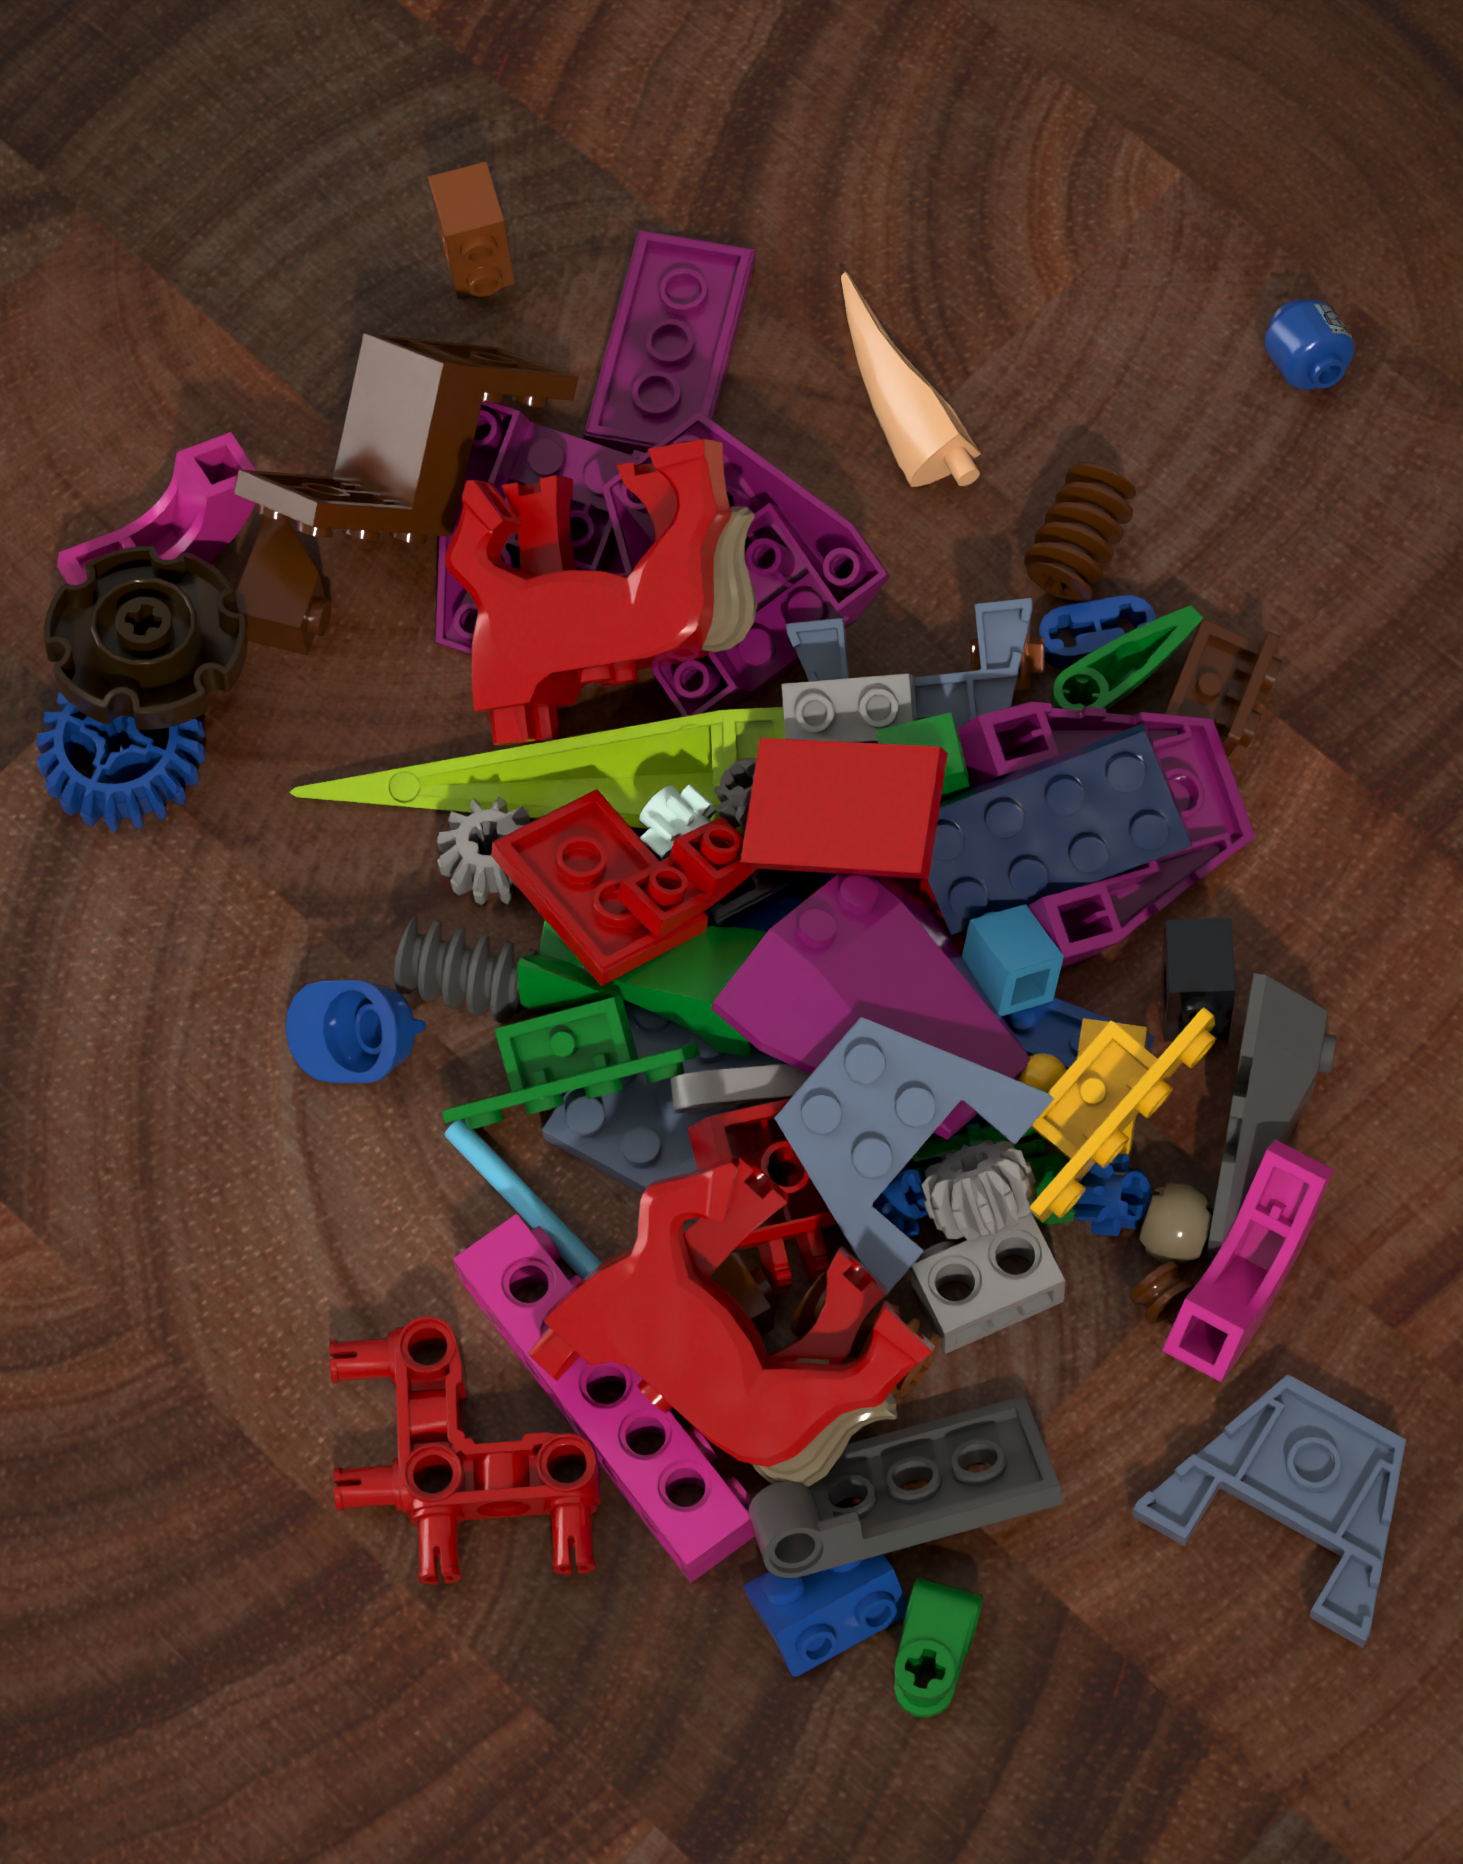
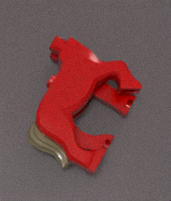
(562, 627)
(703, 1350)

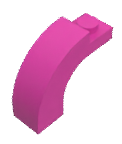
(192, 516)
(1251, 1264)

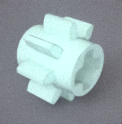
(673, 815)

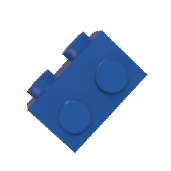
(827, 1610)

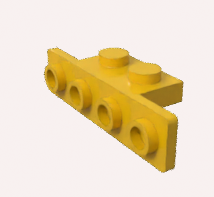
(1102, 1097)

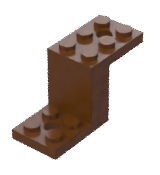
(405, 439)

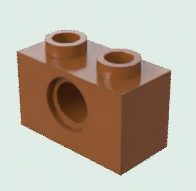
(471, 230)

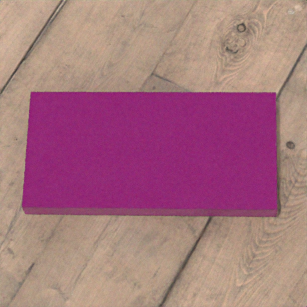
(669, 339)

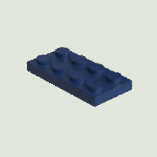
(1054, 828)

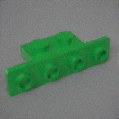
(566, 1052)

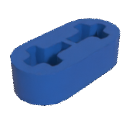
(1092, 624)

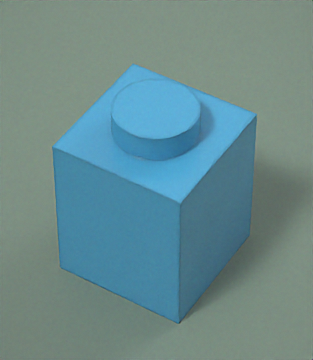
(1012, 959)

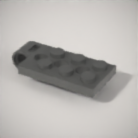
(806, 1532)

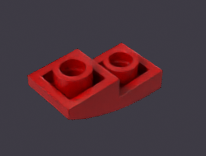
(693, 878)

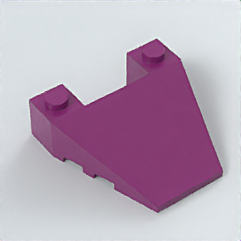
(1201, 779)

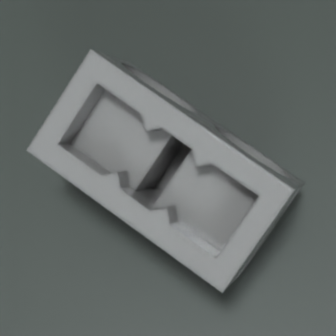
(848, 707)
(996, 1296)

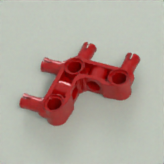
(486, 1477)

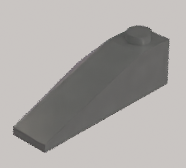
(1274, 1084)

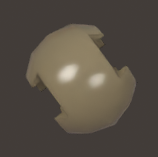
(1176, 1223)

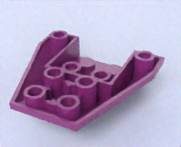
(515, 450)
(797, 554)

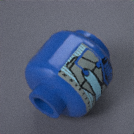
(1309, 344)

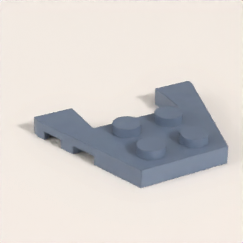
(1001, 641)
(873, 1111)
(1310, 1470)

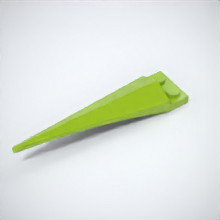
(621, 763)

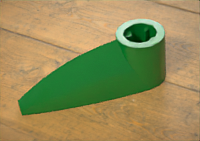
(1122, 664)

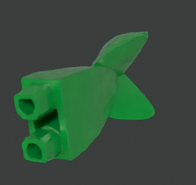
(673, 985)

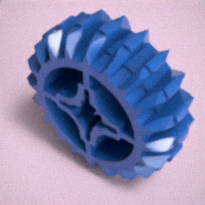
(123, 781)

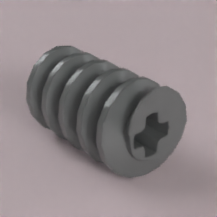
(458, 971)

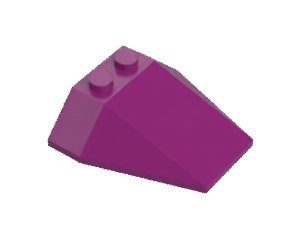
(869, 954)

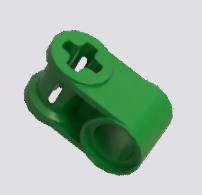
(934, 1638)

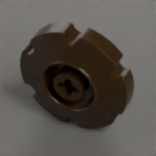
(145, 638)

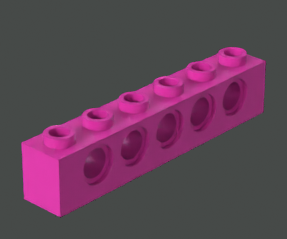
(691, 1535)

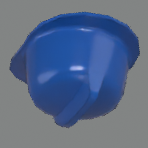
(350, 1030)

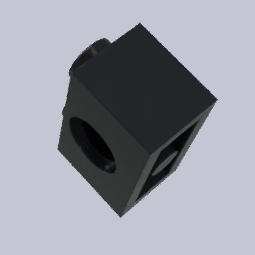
(1197, 974)

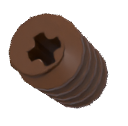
(1080, 532)

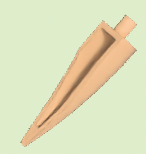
(913, 416)

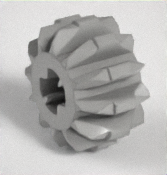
(474, 835)
(979, 1190)

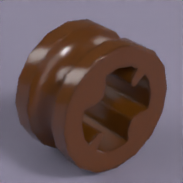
(1162, 1292)

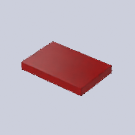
(844, 807)
(572, 874)

